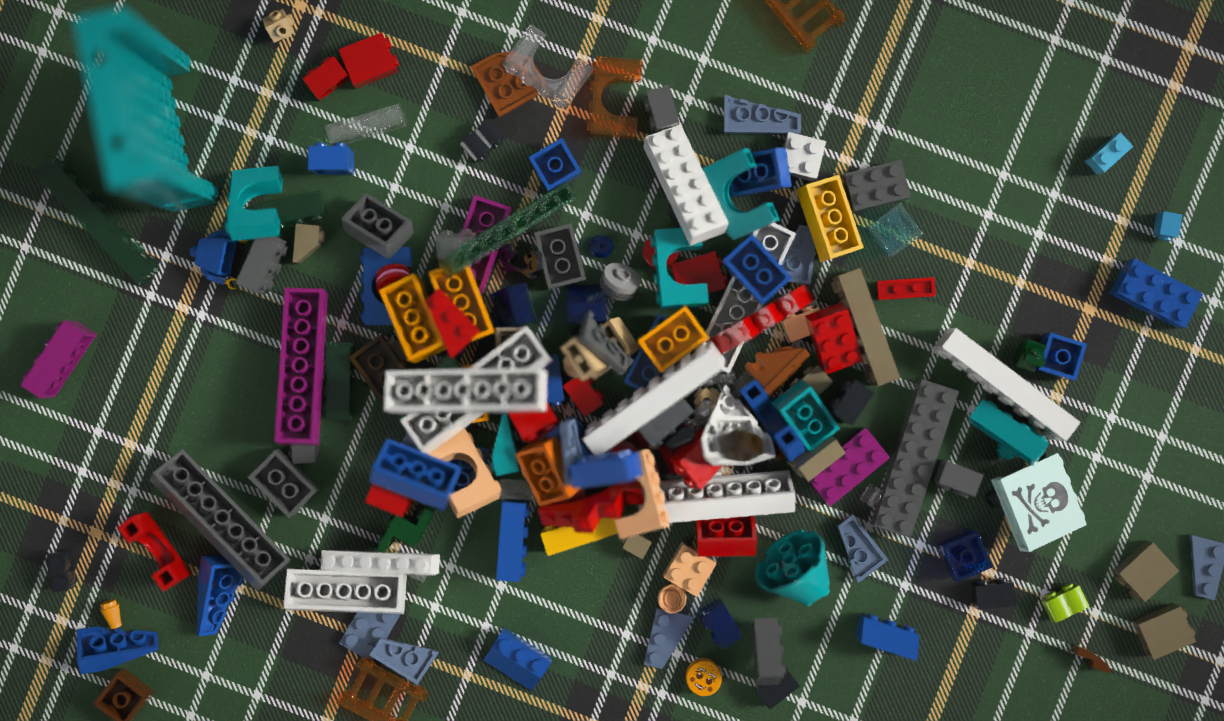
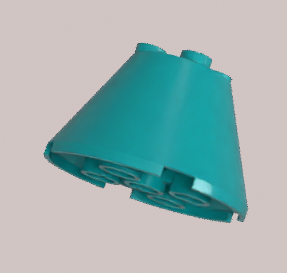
(796, 568)

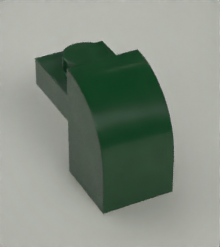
(1030, 355)

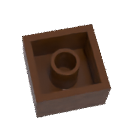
(124, 697)

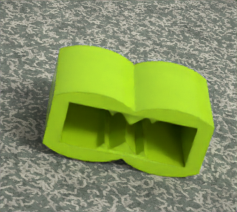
(1065, 602)

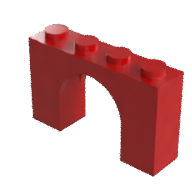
(146, 531)

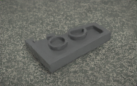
(597, 341)

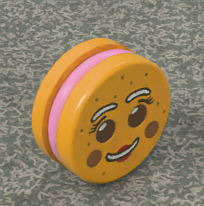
(703, 677)

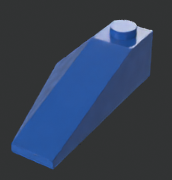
(215, 591)
(104, 648)

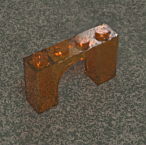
(607, 71)

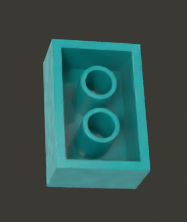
(806, 414)

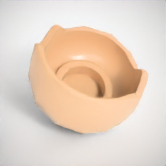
(672, 598)

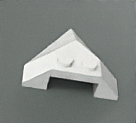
(726, 417)

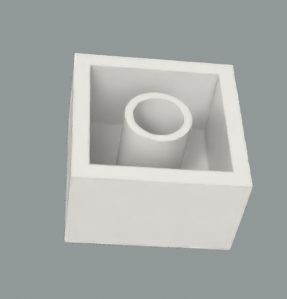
(804, 155)

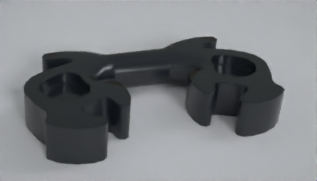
(533, 261)

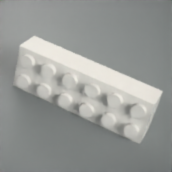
(685, 185)
(345, 591)

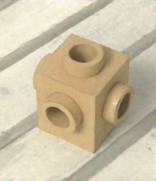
(279, 25)
(701, 394)

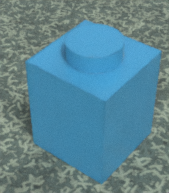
(1167, 225)

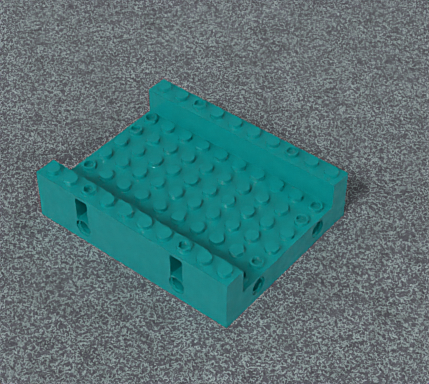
(136, 105)

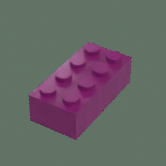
(58, 359)
(860, 459)

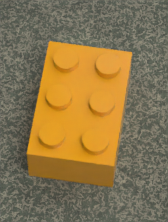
(673, 339)

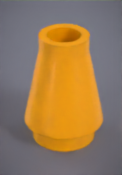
(111, 612)

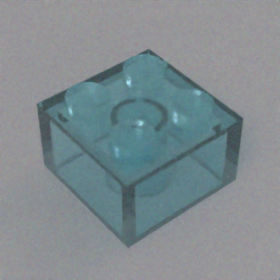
(894, 231)

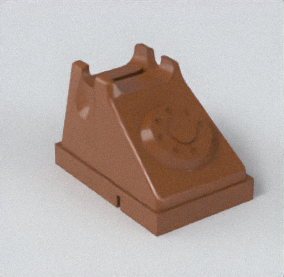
(776, 368)

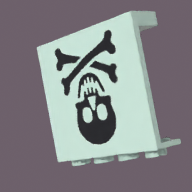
(1039, 503)

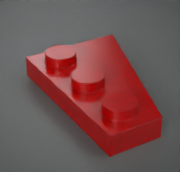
(451, 322)

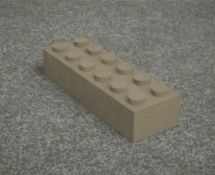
(867, 328)

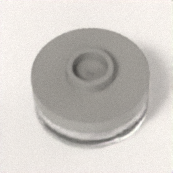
(619, 281)

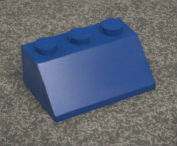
(887, 636)
(518, 659)

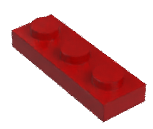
(905, 288)

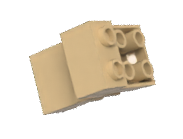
(585, 364)

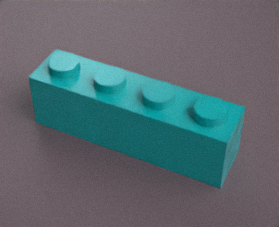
(1008, 432)

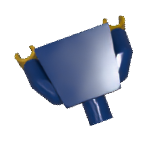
(216, 256)

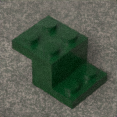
(406, 528)

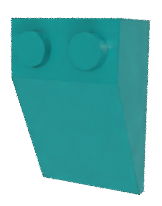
(505, 448)

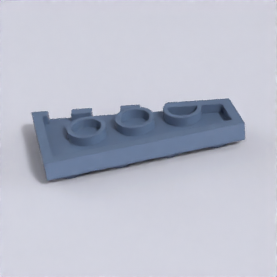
(753, 118)

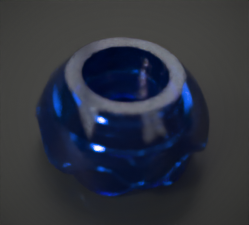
(595, 246)

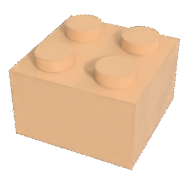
(689, 570)

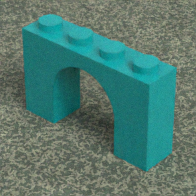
(720, 178)
(244, 186)
(670, 293)

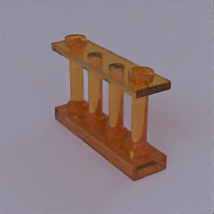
(795, 25)
(366, 707)

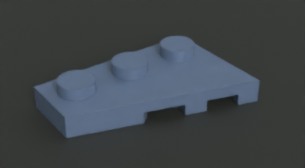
(665, 636)
(404, 658)

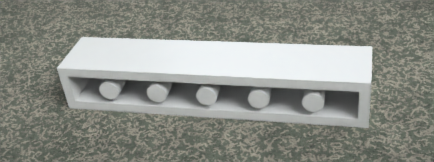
(380, 562)

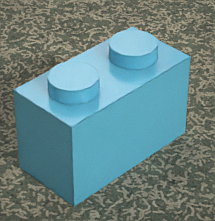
(1108, 153)

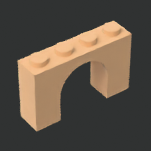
(483, 489)
(653, 513)

